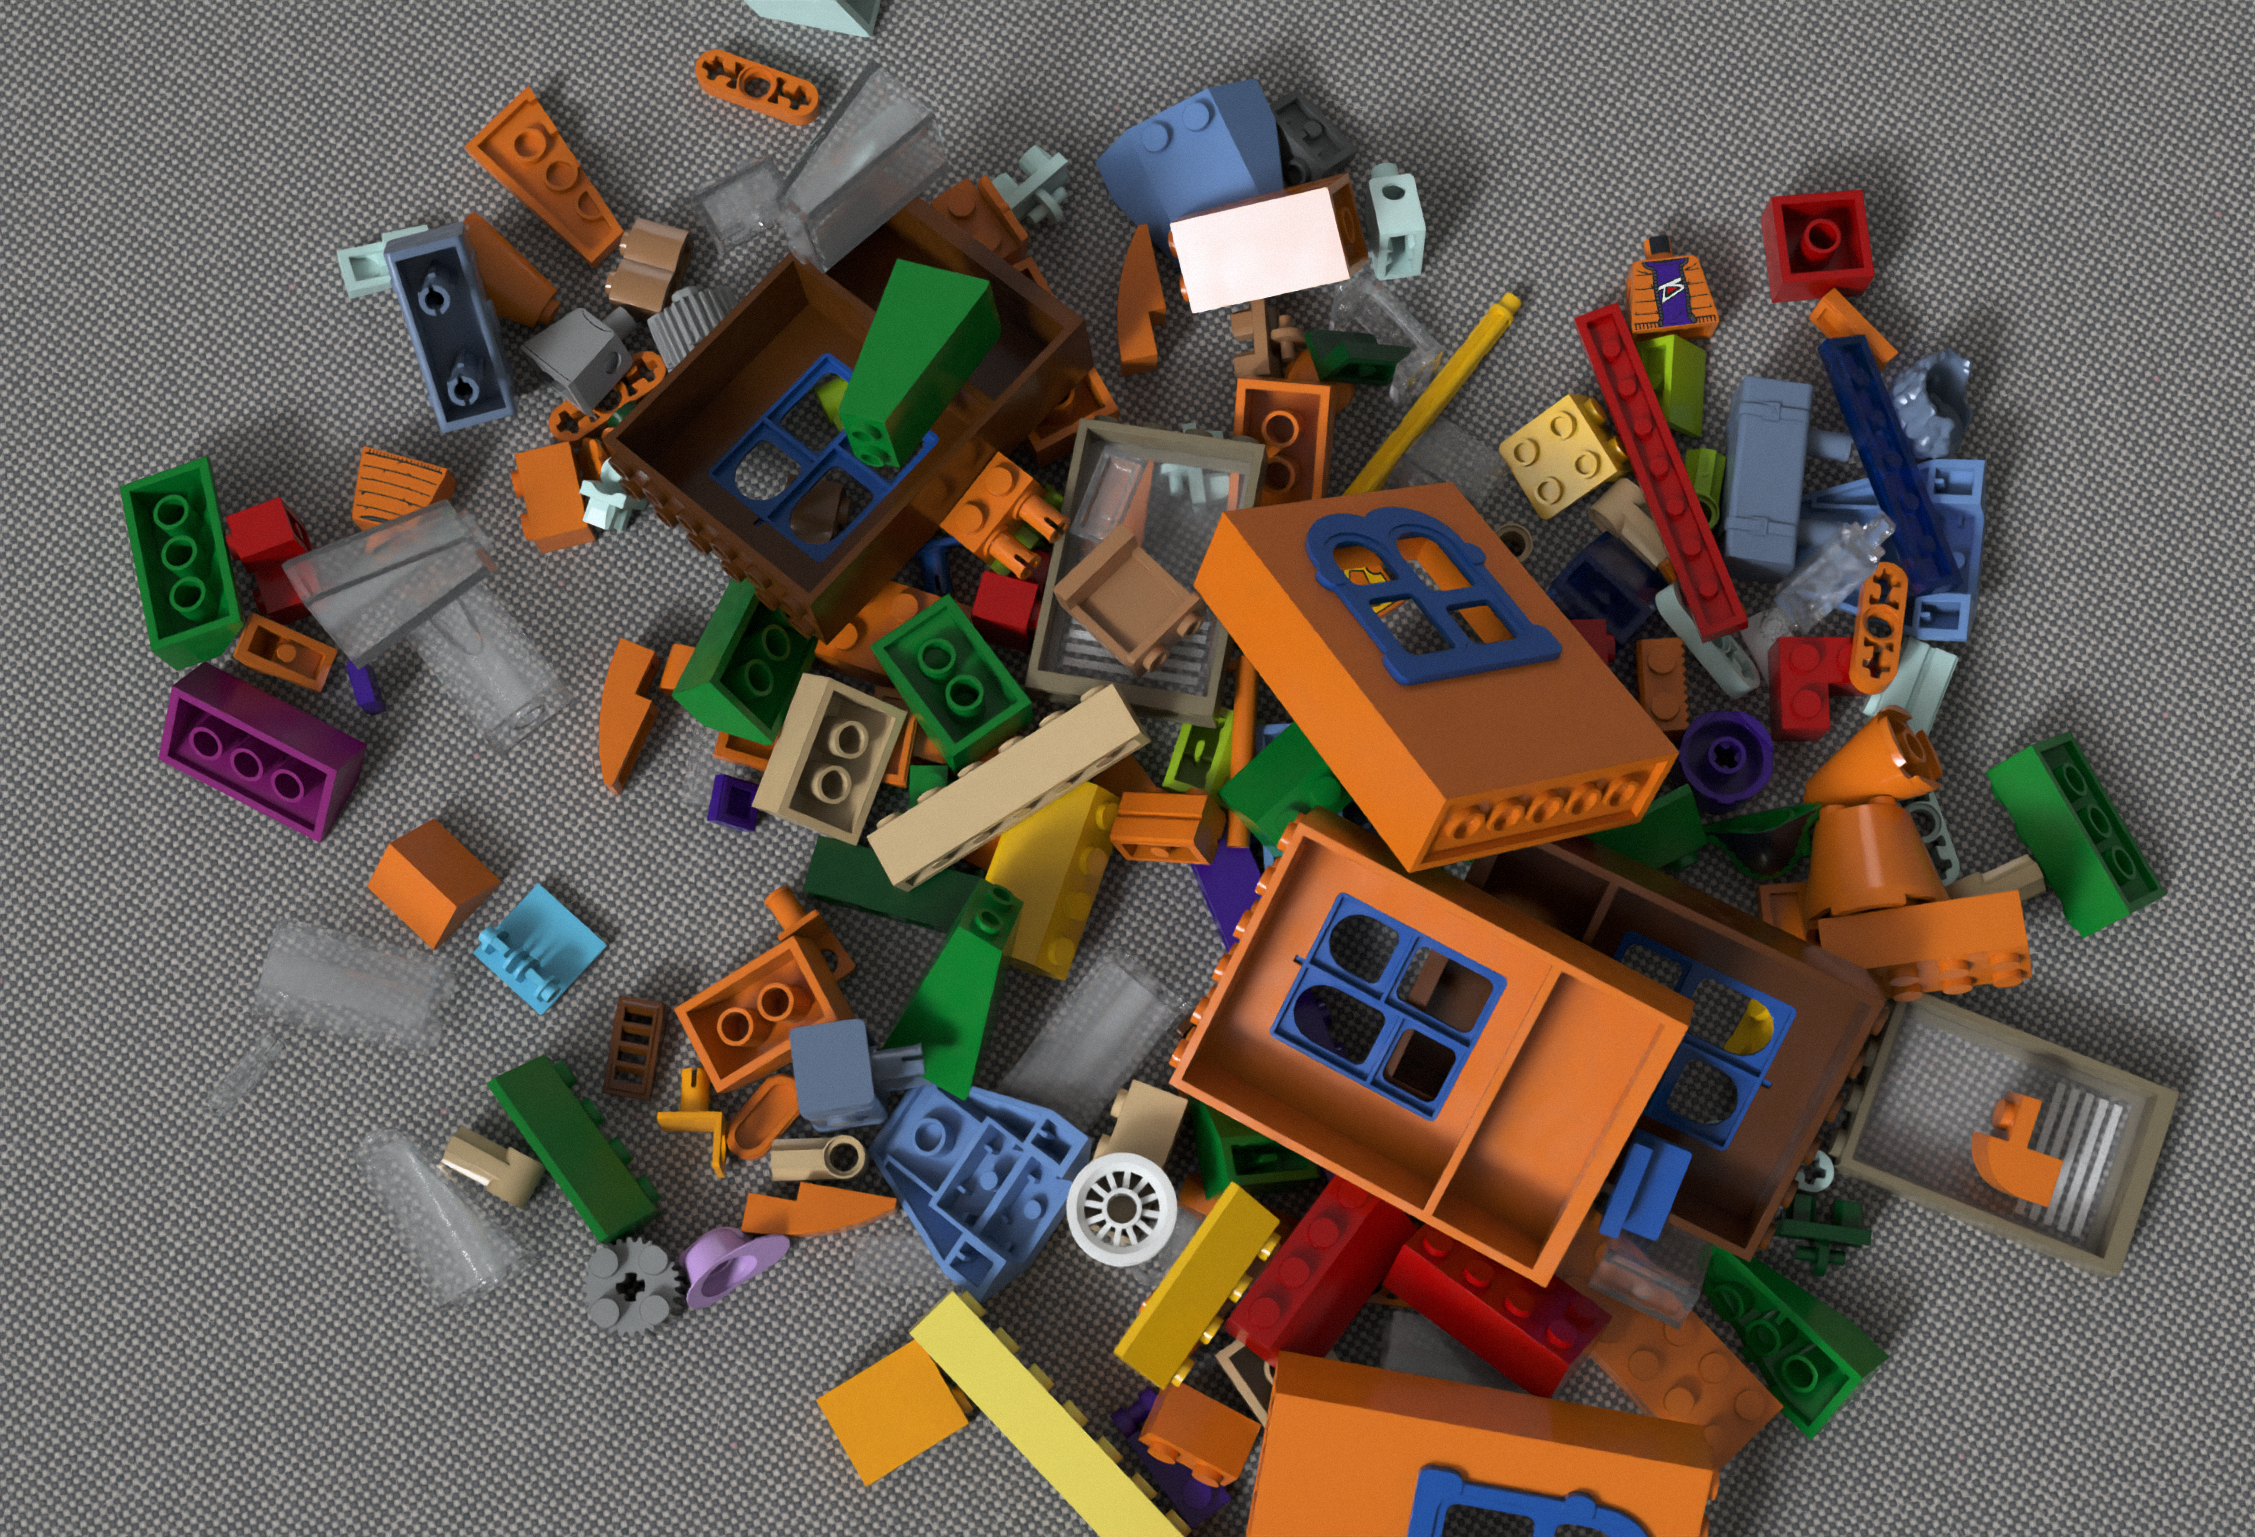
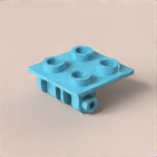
(539, 949)

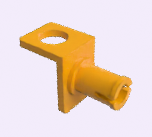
(696, 1117)

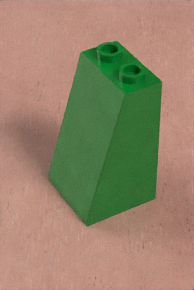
(916, 359)
(961, 991)

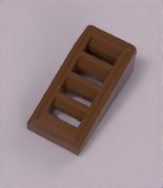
(622, 1026)

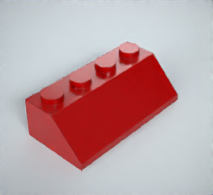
(1321, 1274)

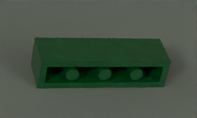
(857, 881)

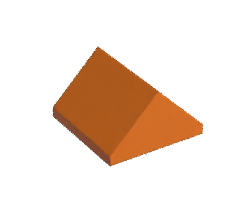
(431, 882)

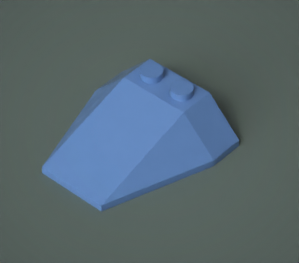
(1195, 158)
(1959, 501)
(980, 1179)

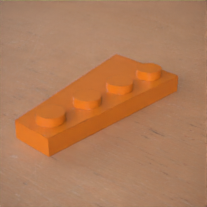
(539, 169)

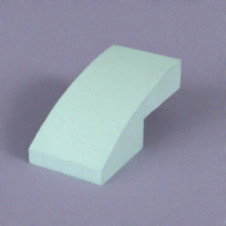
(365, 265)

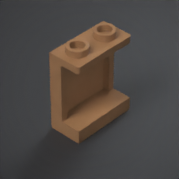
(1130, 603)

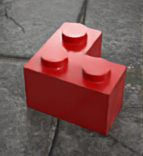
(263, 541)
(1009, 608)
(1802, 679)

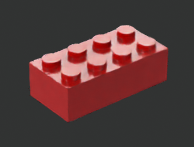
(1501, 1316)

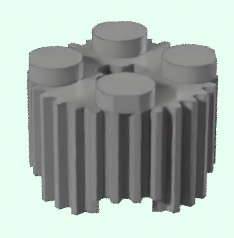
(689, 321)
(613, 1269)

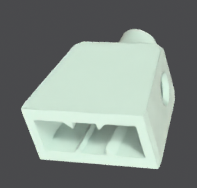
(1395, 212)

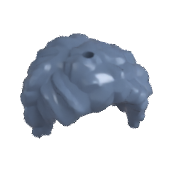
(1933, 404)

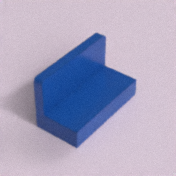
(1645, 1187)

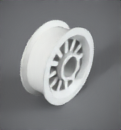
(1105, 1167)

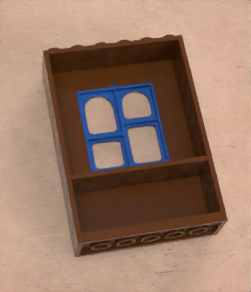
(771, 352)
(1784, 1091)

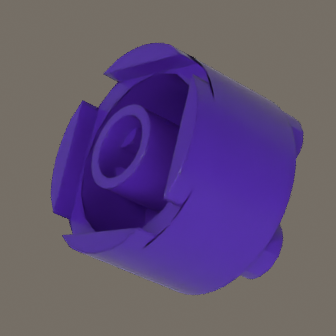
(1730, 735)

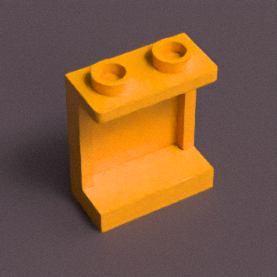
(894, 1411)

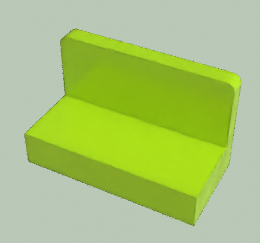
(1677, 379)

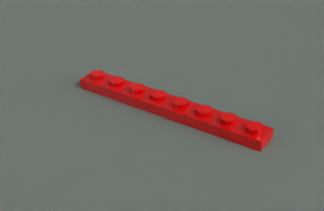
(1661, 474)

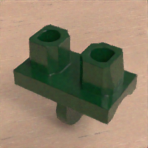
(1845, 1230)

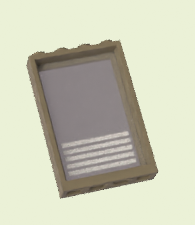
(1173, 519)
(1938, 1080)

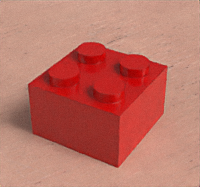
(1817, 245)

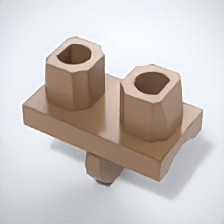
(1272, 336)

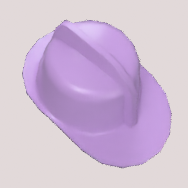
(725, 1260)

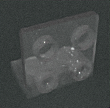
(1450, 455)

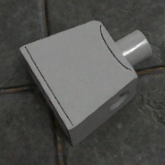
(582, 355)

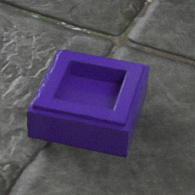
(366, 689)
(732, 803)

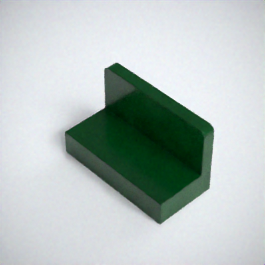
(1353, 357)

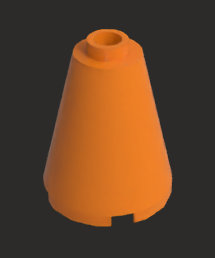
(509, 278)
(1876, 762)

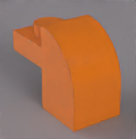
(2004, 1156)

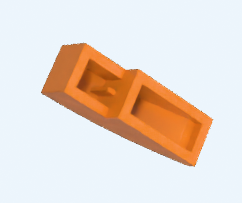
(1139, 306)
(626, 711)
(815, 1213)

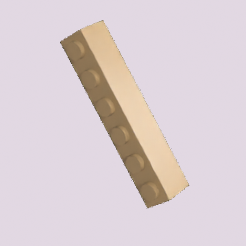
(1007, 787)

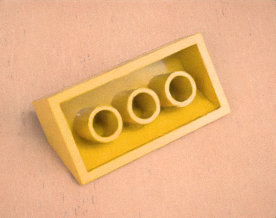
(1056, 870)
(1197, 1287)

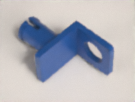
(935, 565)

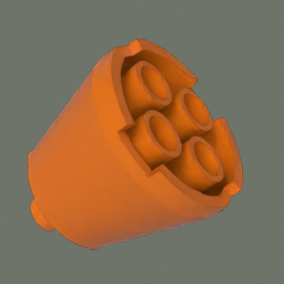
(1867, 863)

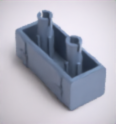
(452, 326)
(1765, 479)
(846, 1075)

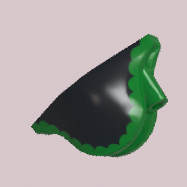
(1766, 841)

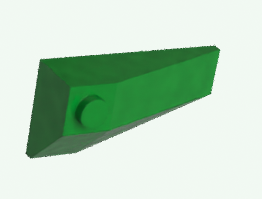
(1798, 1343)

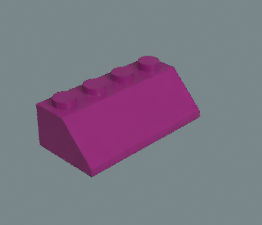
(260, 750)

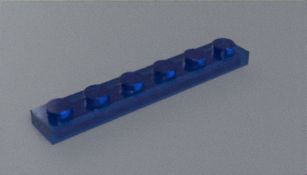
(1890, 465)

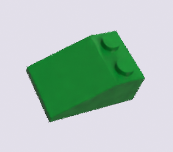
(953, 683)

